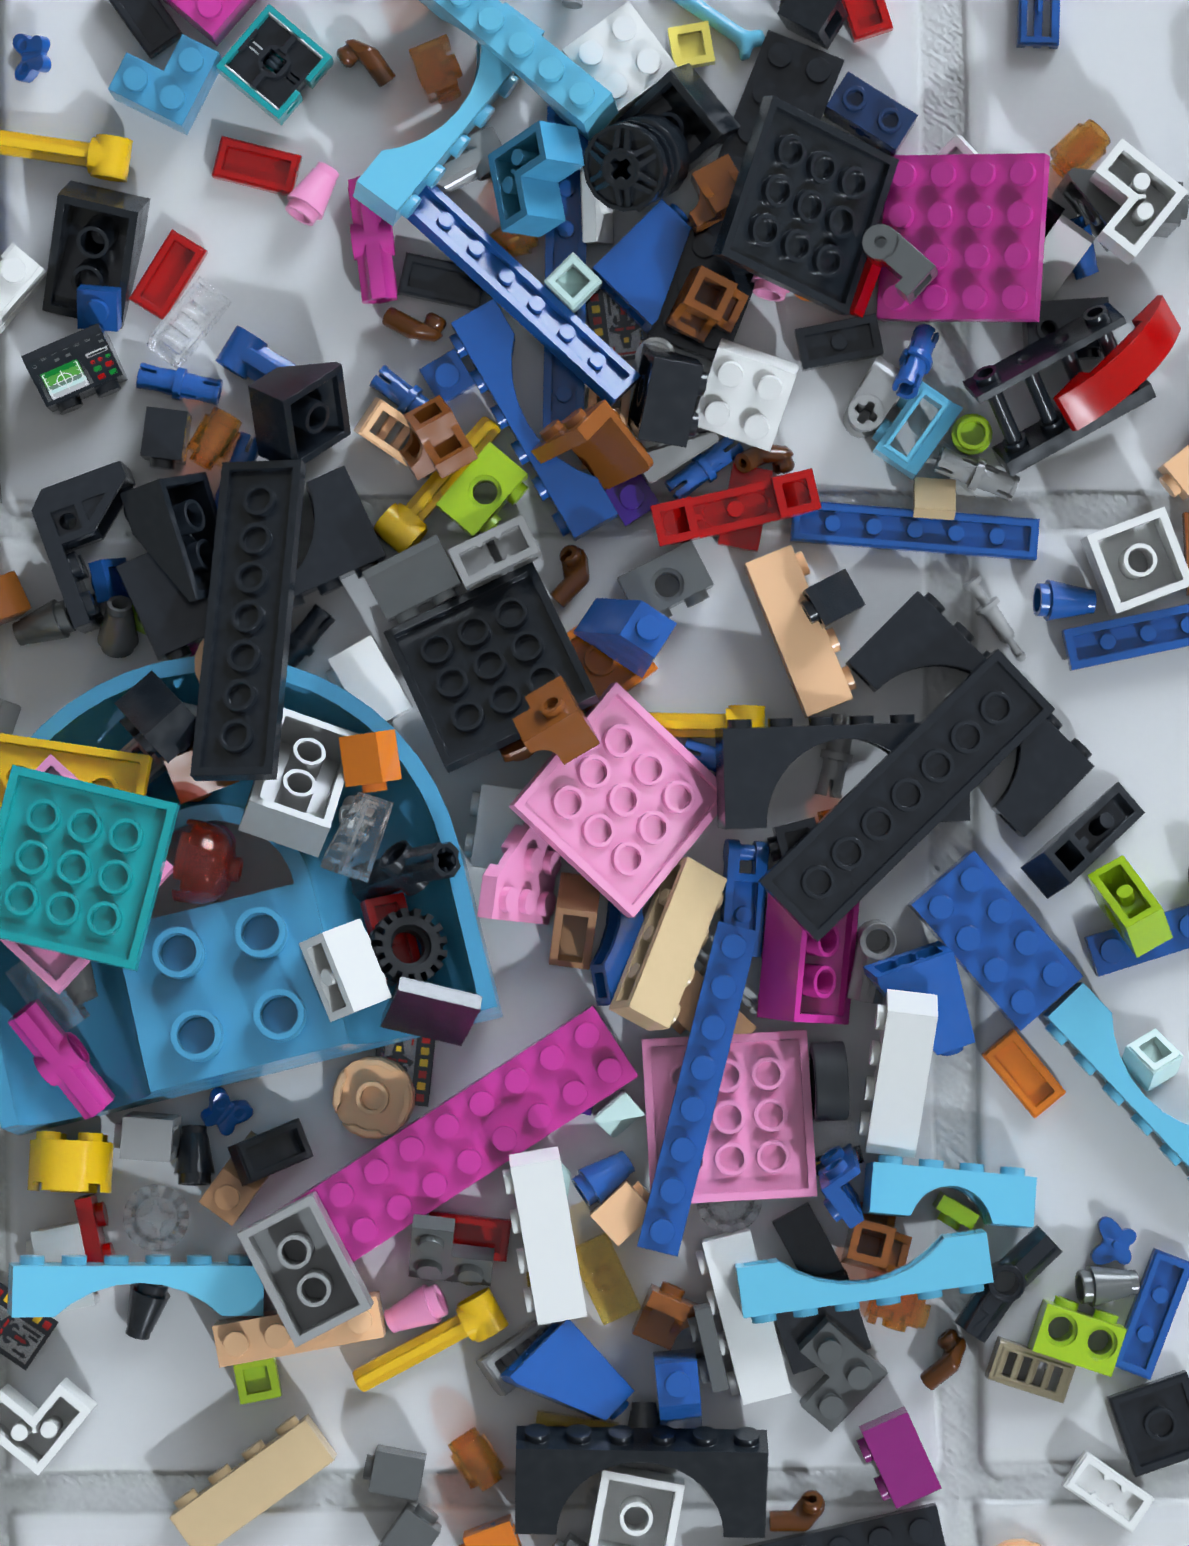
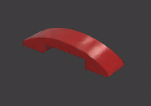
(1123, 369)
(736, 508)

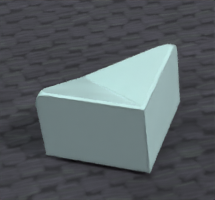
(573, 282)
(1151, 1059)
(618, 1113)

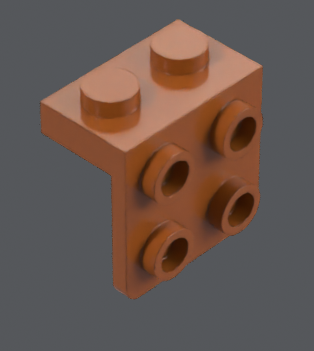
(598, 441)

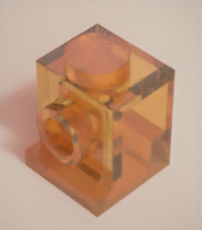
(437, 70)
(898, 1316)

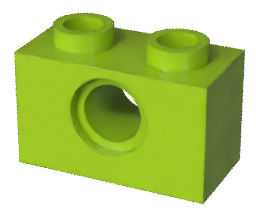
(490, 468)
(1130, 906)

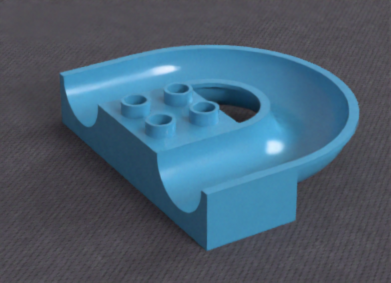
(226, 982)

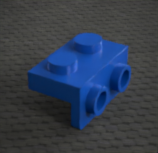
(835, 1172)

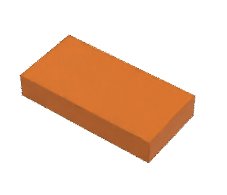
(1023, 1073)

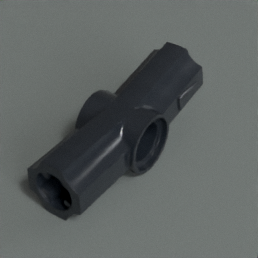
(408, 869)
(1026, 1261)

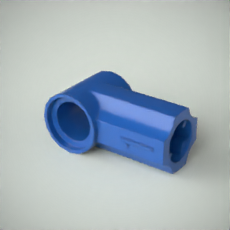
(249, 356)

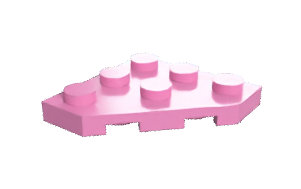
(522, 881)

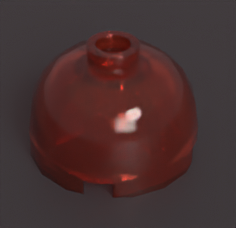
(205, 863)

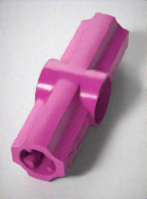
(374, 252)
(61, 1059)

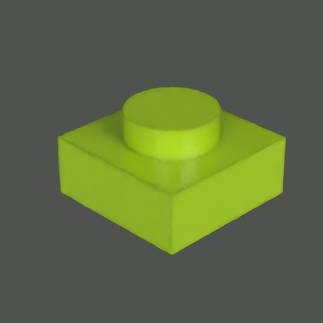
(954, 1213)
(257, 1380)

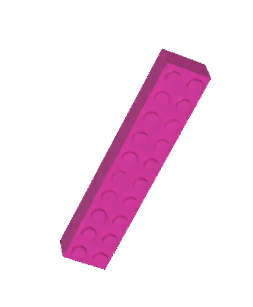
(474, 1132)

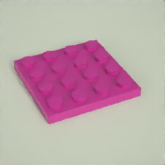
(979, 227)

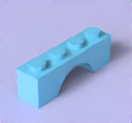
(1001, 1198)

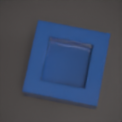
(99, 306)
(447, 376)
(106, 579)

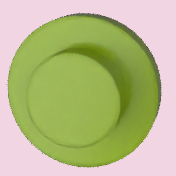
(971, 434)

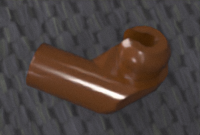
(367, 56)
(412, 328)
(754, 457)
(574, 572)
(950, 1361)
(801, 1516)

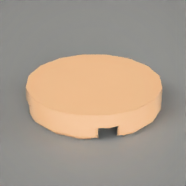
(373, 1097)

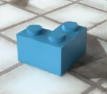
(171, 94)
(528, 177)

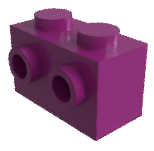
(899, 1458)

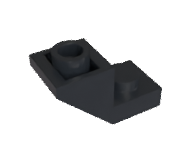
(831, 599)

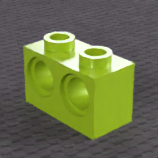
(1074, 1344)

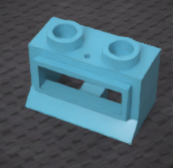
(929, 439)

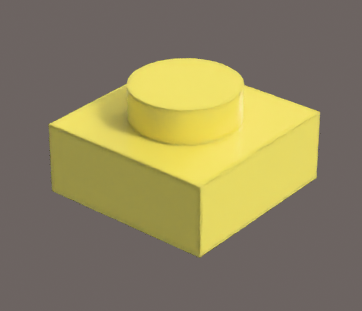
(691, 44)

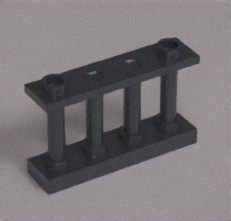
(1052, 431)

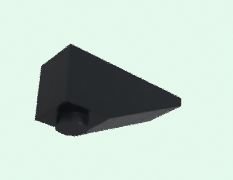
(1082, 841)

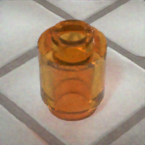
(1079, 148)
(214, 439)
(476, 1459)

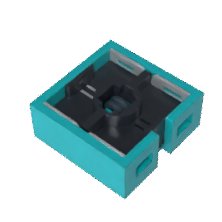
(258, 69)

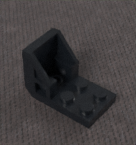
(95, 504)

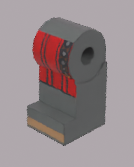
(890, 250)

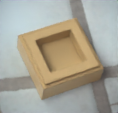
(934, 498)

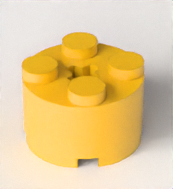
(70, 1164)

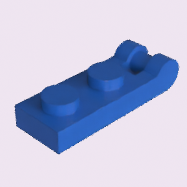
(743, 894)

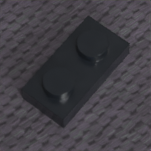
(839, 342)

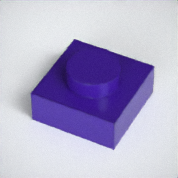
(632, 499)

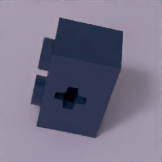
(870, 114)

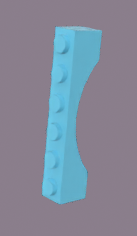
(548, 71)
(401, 173)
(1089, 1029)
(949, 1262)
(49, 1287)

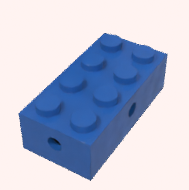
(995, 940)

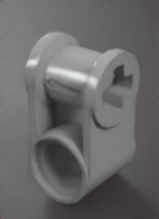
(875, 396)

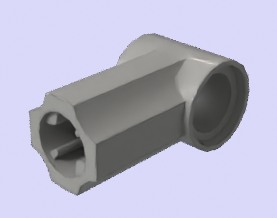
(472, 163)
(860, 986)

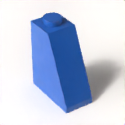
(644, 263)
(626, 631)
(930, 971)
(571, 1373)
(678, 1388)

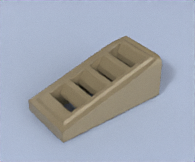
(998, 1360)

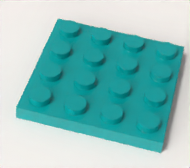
(80, 866)

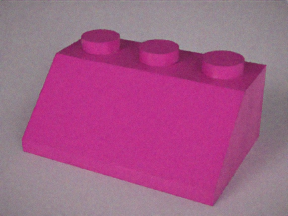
(806, 977)

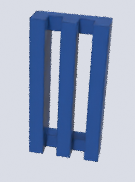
(1037, 40)

